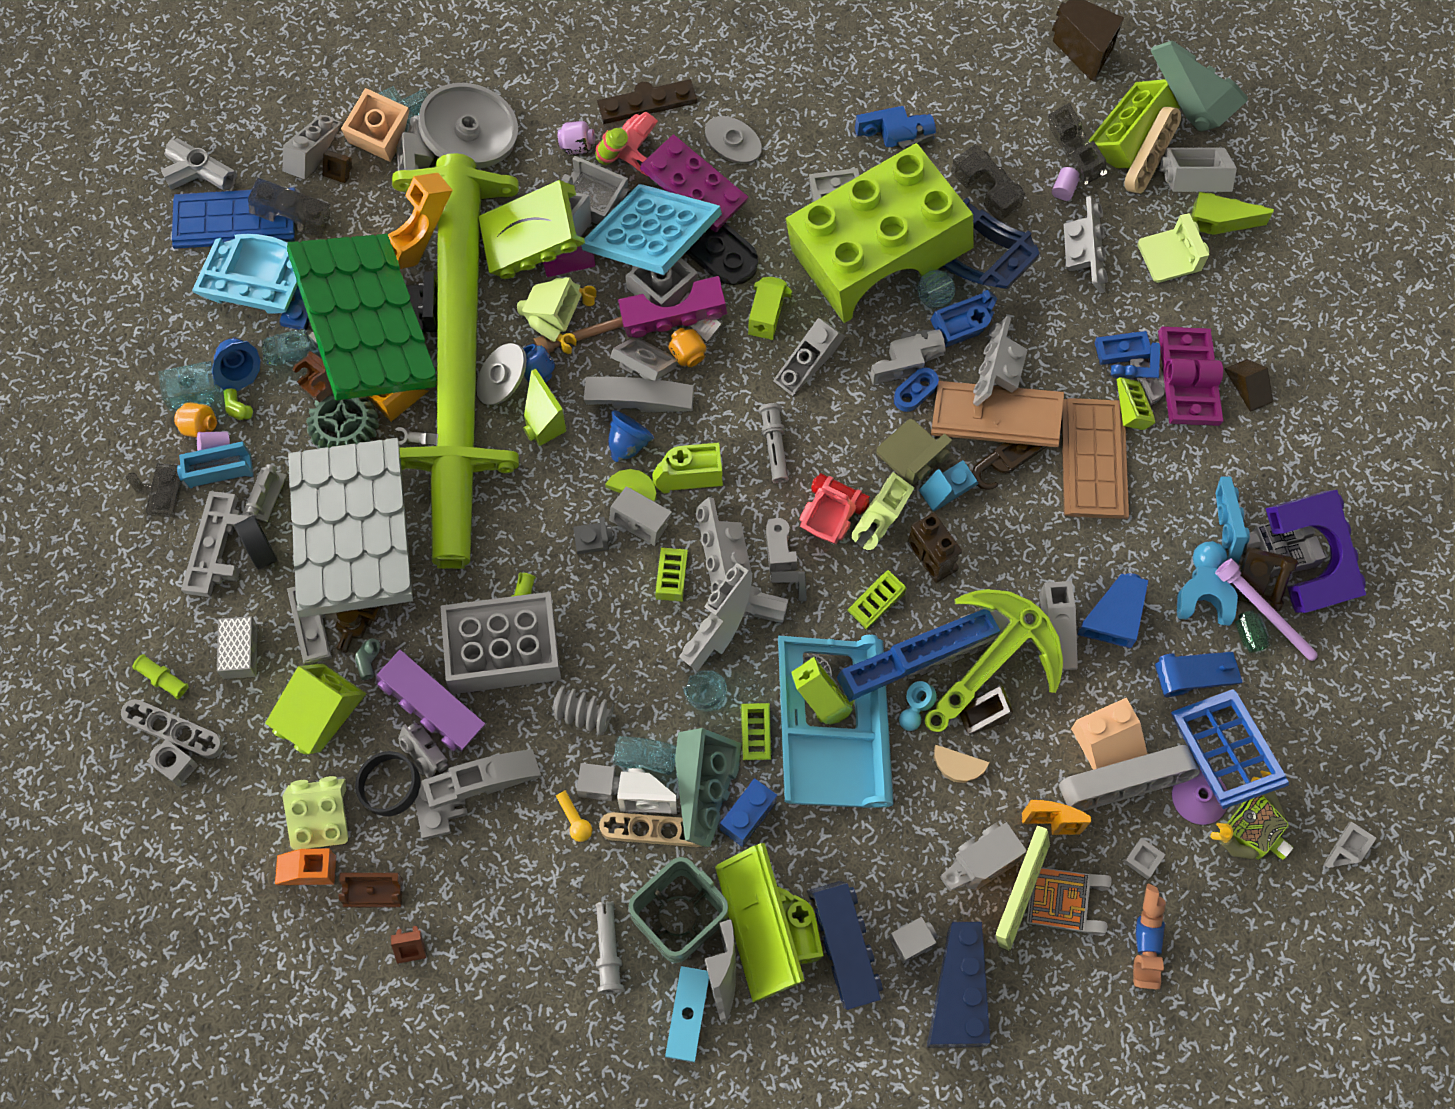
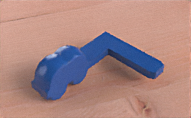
(1132, 371)

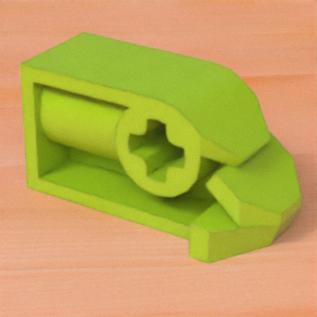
(767, 306)
(689, 468)
(821, 692)
(804, 933)

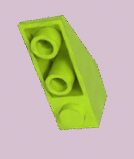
(1224, 215)

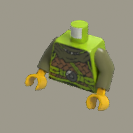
(1255, 828)

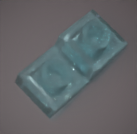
(645, 753)

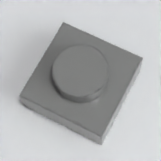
(1144, 858)

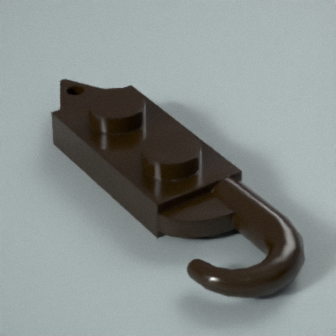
(1005, 460)

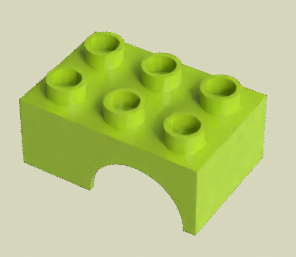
(880, 224)

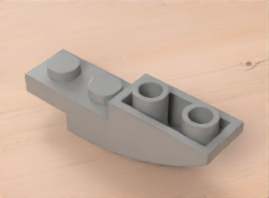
(727, 610)
(481, 776)

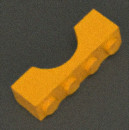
(429, 197)

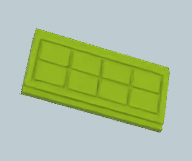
(759, 923)

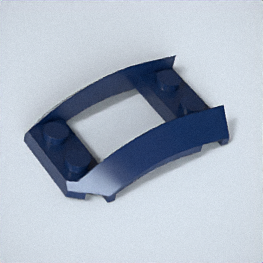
(1011, 264)

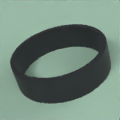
(369, 765)

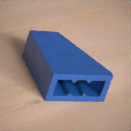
(1118, 612)

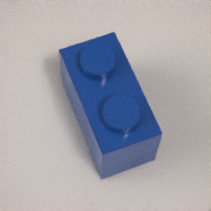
(748, 812)

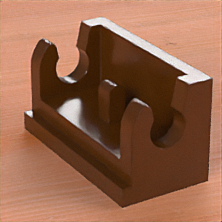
(316, 380)
(371, 890)

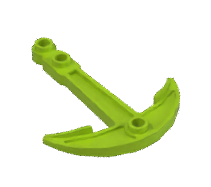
(1012, 637)

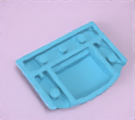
(248, 272)

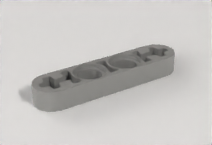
(173, 726)

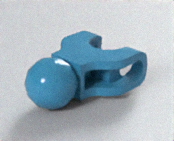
(1207, 585)

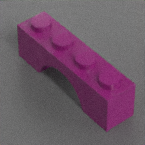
(703, 303)

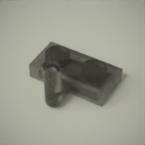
(162, 492)

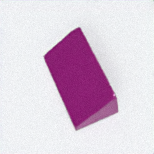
(569, 262)

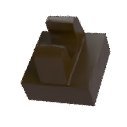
(336, 166)

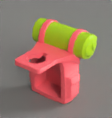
(625, 141)

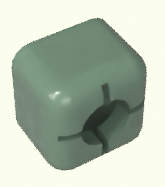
(675, 868)

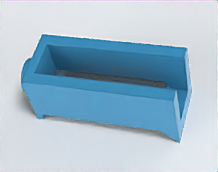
(215, 464)

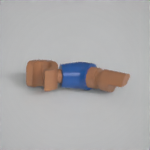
(1149, 941)

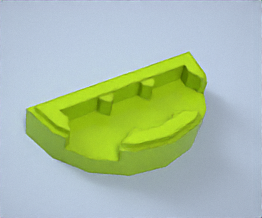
(633, 479)

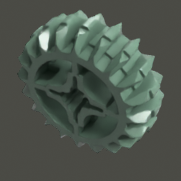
(323, 418)

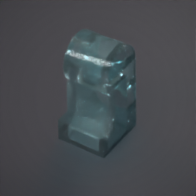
(286, 347)

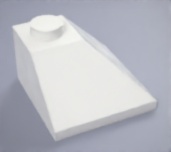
(644, 794)

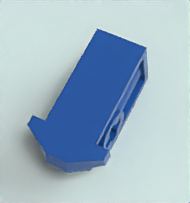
(956, 320)

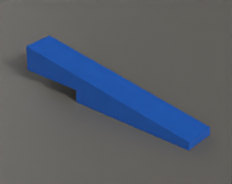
(916, 654)

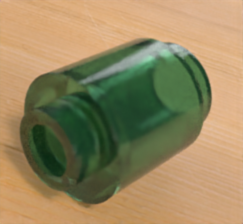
(1252, 631)

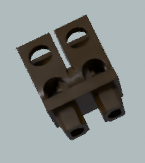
(935, 547)

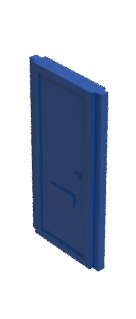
(215, 215)

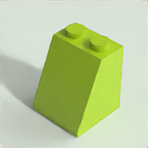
(313, 707)

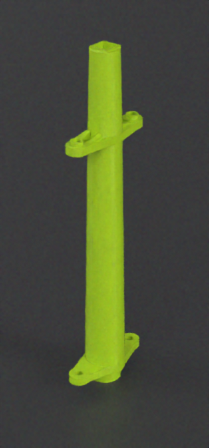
(457, 314)

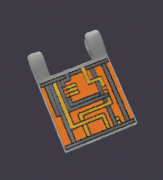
(1062, 901)

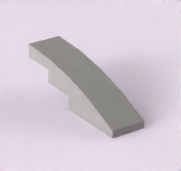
(639, 393)

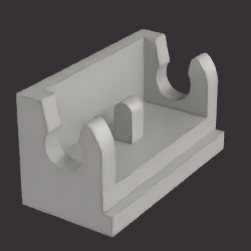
(639, 515)

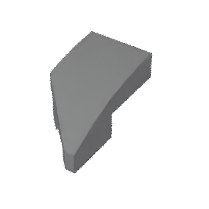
(1350, 847)

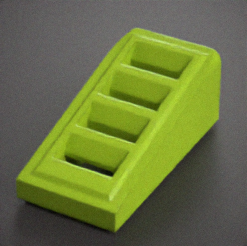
(1135, 411)
(899, 591)
(670, 593)
(756, 708)

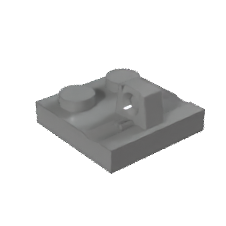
(644, 358)

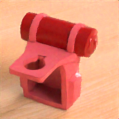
(832, 508)

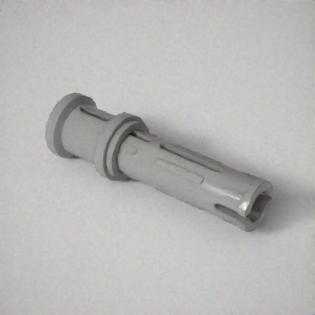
(773, 431)
(608, 963)

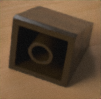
(1086, 34)

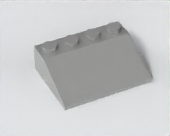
(500, 643)

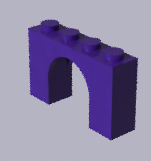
(1342, 576)

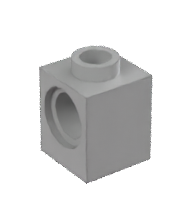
(179, 770)
(597, 782)
(913, 939)

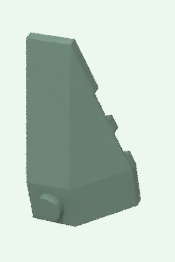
(1198, 90)
(704, 772)

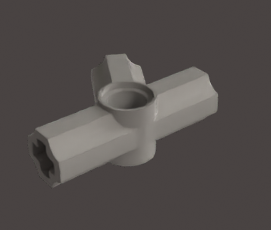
(194, 164)

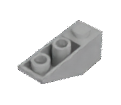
(307, 147)
(809, 356)
(1059, 605)

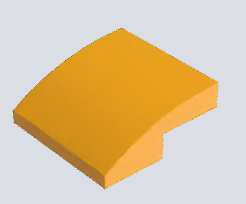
(1063, 818)

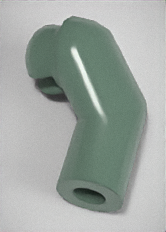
(365, 657)

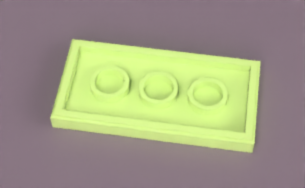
(1023, 888)

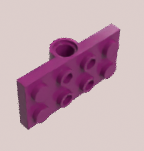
(685, 173)
(1191, 376)

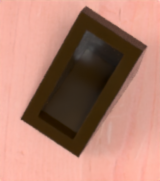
(1251, 382)
(987, 711)

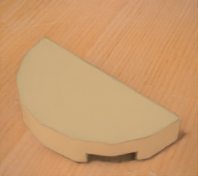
(958, 766)

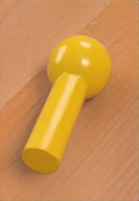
(580, 829)

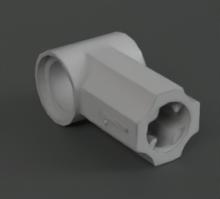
(765, 606)

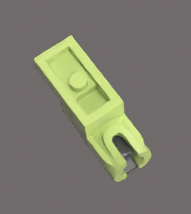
(882, 512)

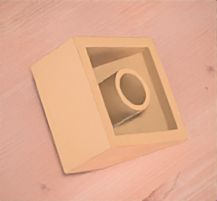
(376, 124)
(1110, 735)

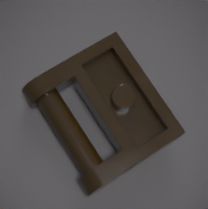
(1257, 571)

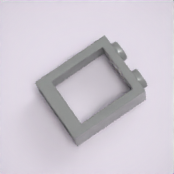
(1198, 169)

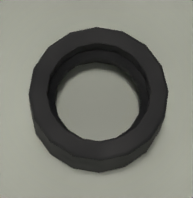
(255, 542)

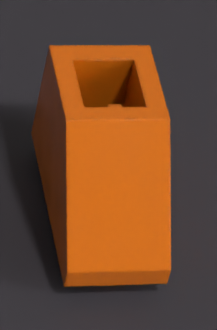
(306, 867)

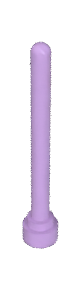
(1230, 572)

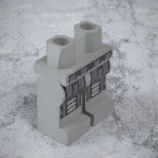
(1295, 544)

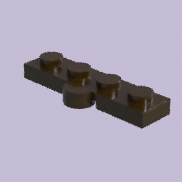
(647, 99)

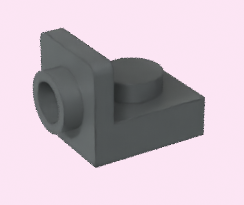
(593, 537)

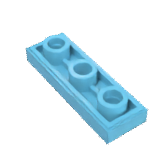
(685, 1032)

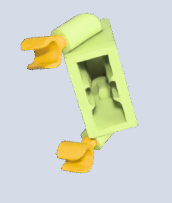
(552, 307)

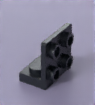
(424, 301)

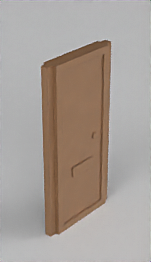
(1005, 416)
(1094, 459)

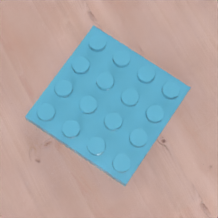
(651, 228)

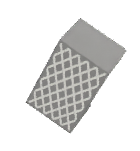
(237, 647)

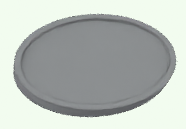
(733, 140)
(501, 374)

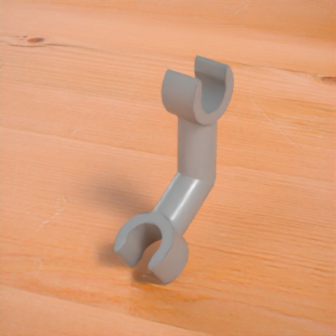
(417, 437)

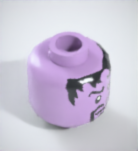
(576, 137)

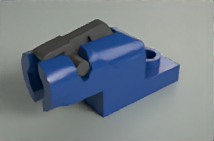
(896, 127)

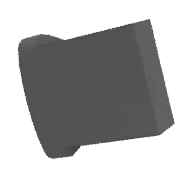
(792, 577)

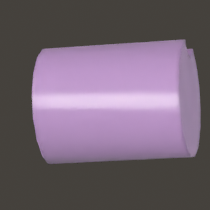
(1065, 183)
(211, 439)

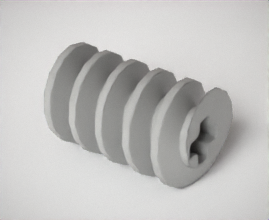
(582, 710)

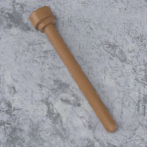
(581, 334)

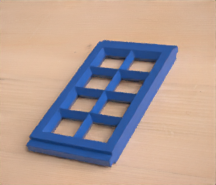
(1250, 789)

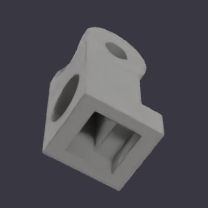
(777, 547)

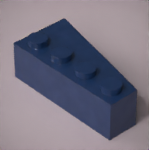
(845, 944)
(961, 998)

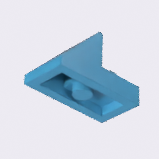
(947, 486)

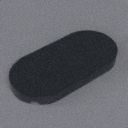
(725, 255)

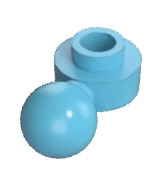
(910, 718)

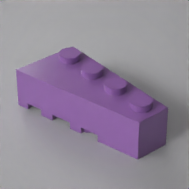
(429, 701)

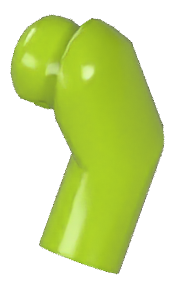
(234, 408)

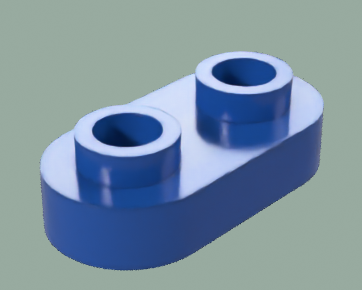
(914, 390)

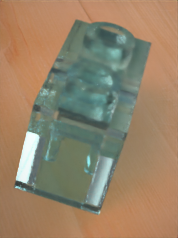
(188, 384)

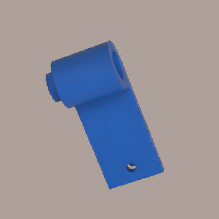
(1190, 672)

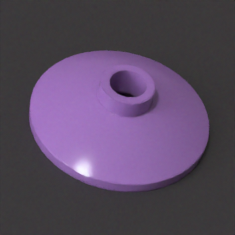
(1192, 806)

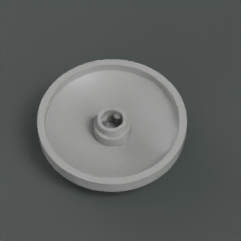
(468, 122)

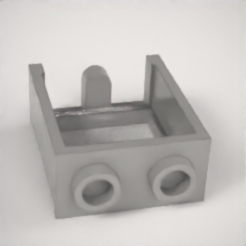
(602, 185)

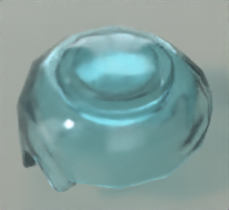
(714, 690)

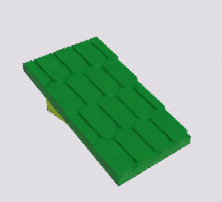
(361, 316)

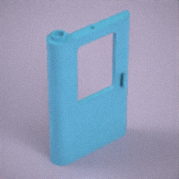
(834, 763)

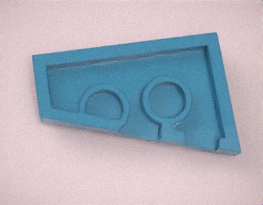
(1232, 517)

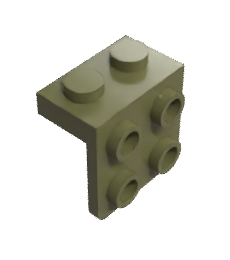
(913, 451)

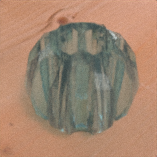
(936, 289)

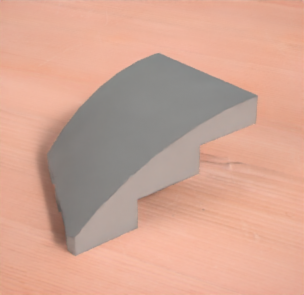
(722, 972)

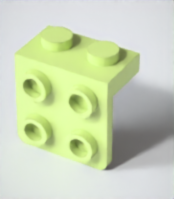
(1174, 251)
(316, 813)

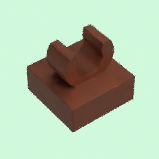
(408, 946)

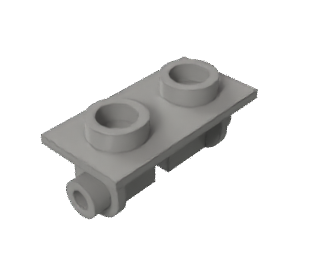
(264, 493)
(414, 741)

